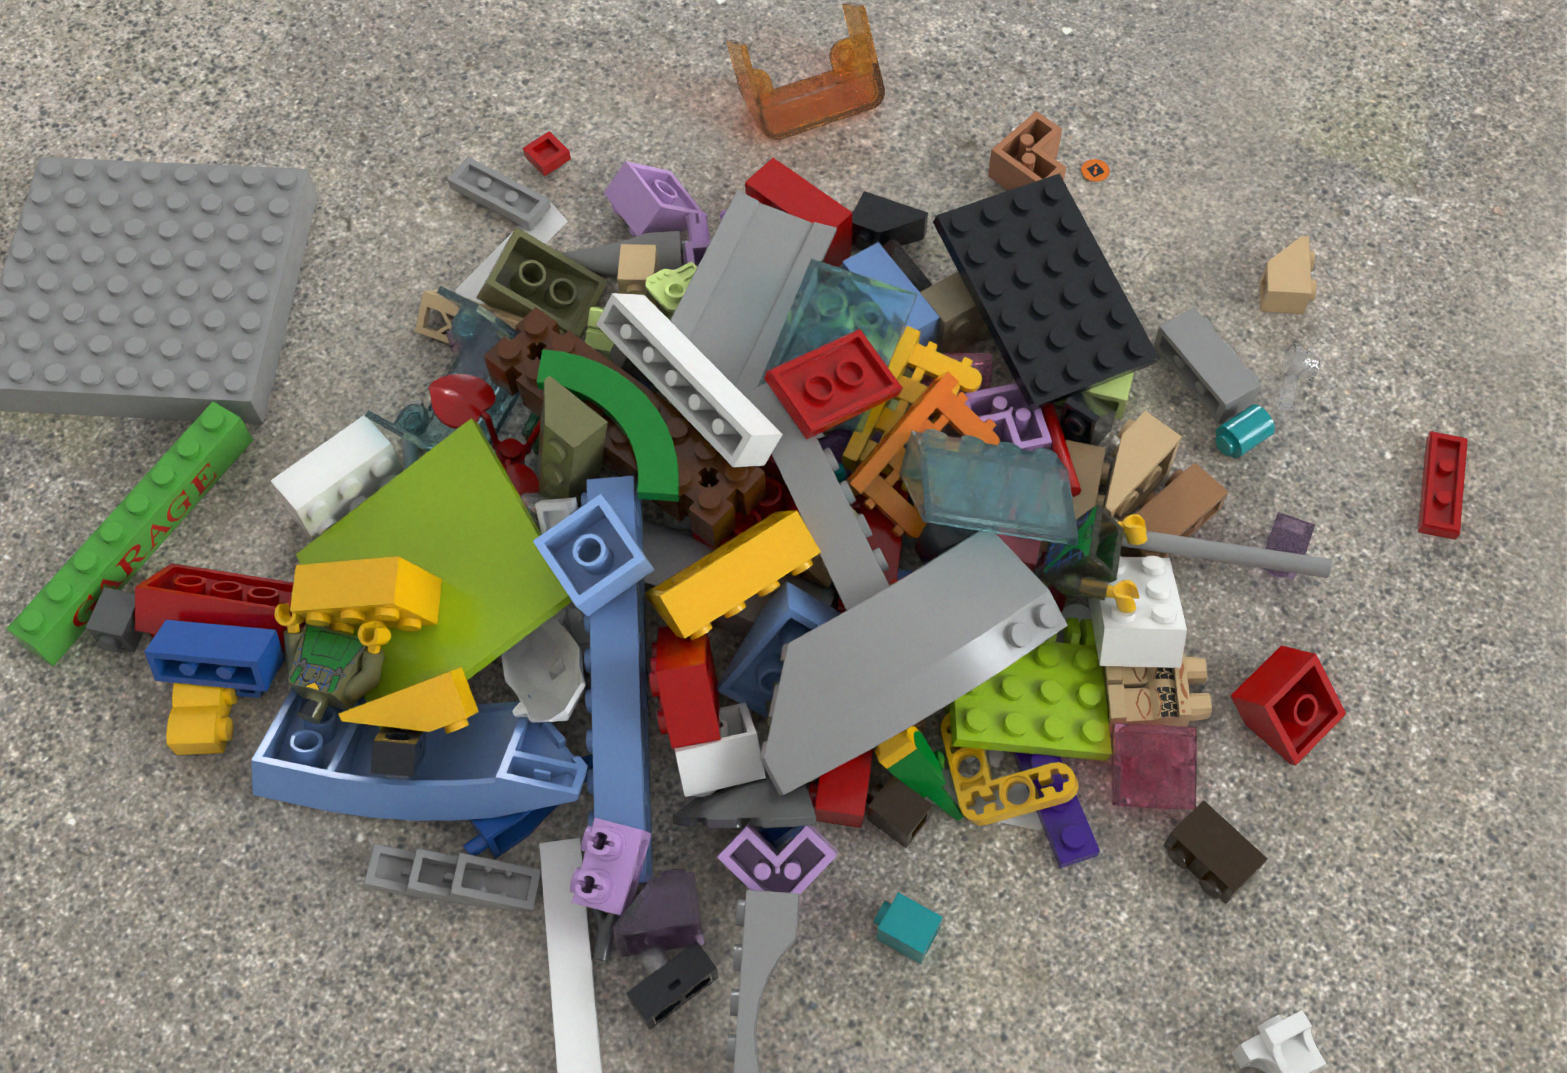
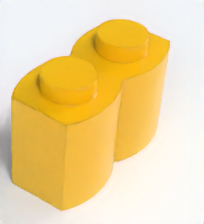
(200, 719)

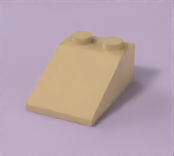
(1140, 463)

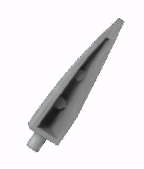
(606, 257)

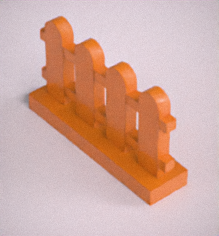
(890, 451)

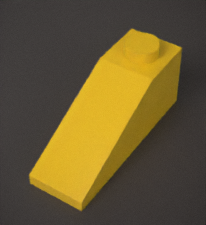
(422, 706)

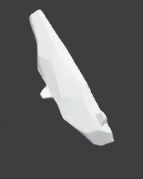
(548, 669)

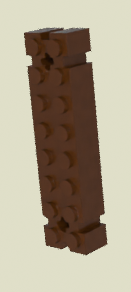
(709, 486)

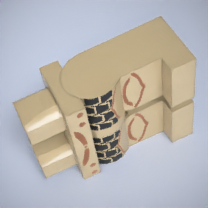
(1156, 694)

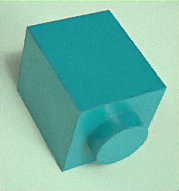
(907, 927)

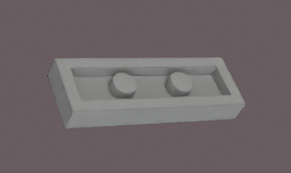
(499, 193)

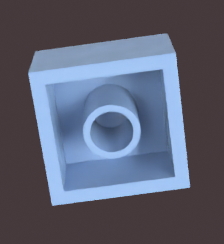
(593, 555)

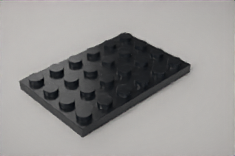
(1045, 291)

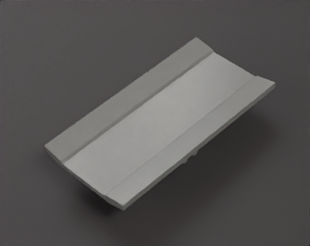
(748, 286)

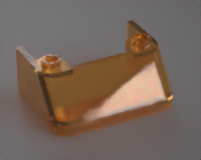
(844, 91)

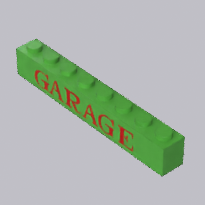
(131, 533)

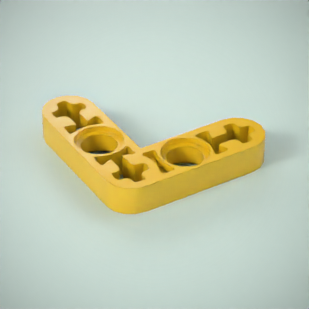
(983, 784)

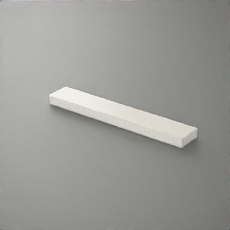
(569, 961)

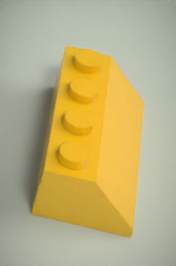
(733, 574)

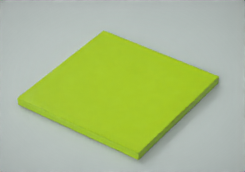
(471, 529)

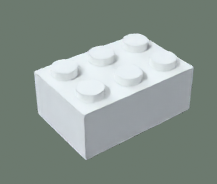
(337, 477)
(1154, 631)

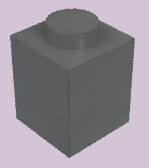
(114, 621)

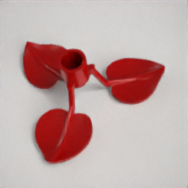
(464, 397)

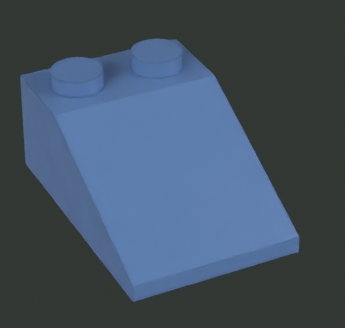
(758, 661)

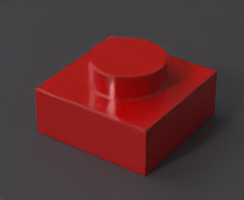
(546, 153)

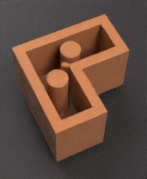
(1027, 154)

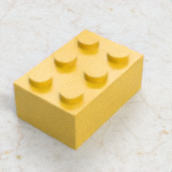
(364, 591)

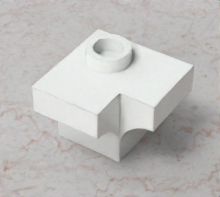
(1281, 1047)

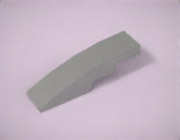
(452, 878)

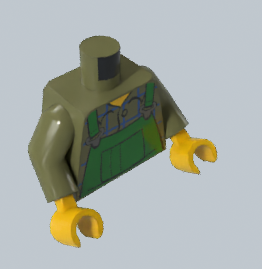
(330, 665)

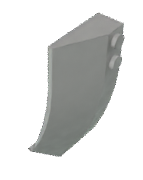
(903, 657)

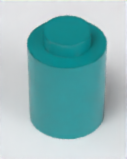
(1244, 431)

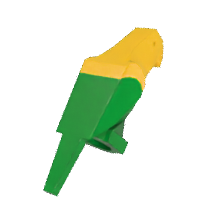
(918, 767)

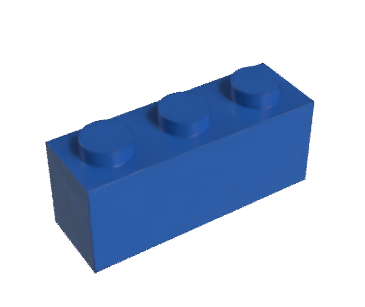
(215, 655)

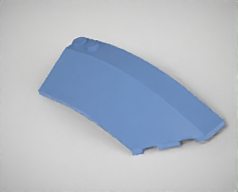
(476, 772)

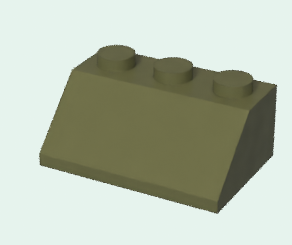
(568, 443)

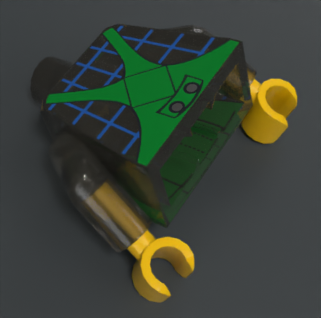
(1095, 560)

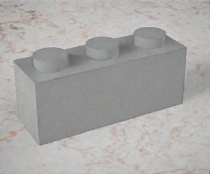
(1207, 365)

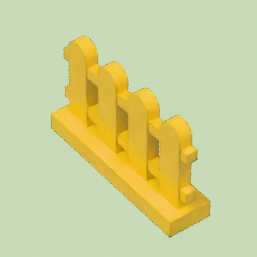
(924, 361)

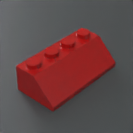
(210, 598)

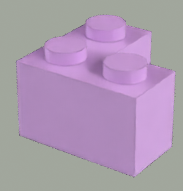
(1011, 415)
(787, 870)

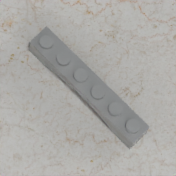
(768, 932)

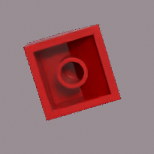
(1289, 703)

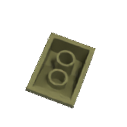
(538, 276)

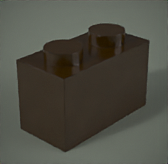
(1214, 852)

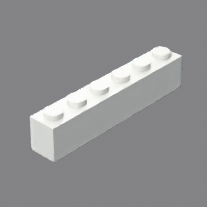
(689, 380)

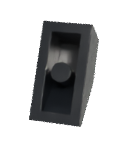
(882, 219)

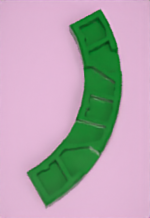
(628, 410)

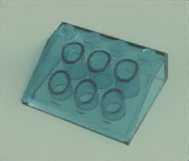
(838, 303)
(989, 487)

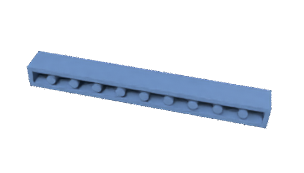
(620, 687)

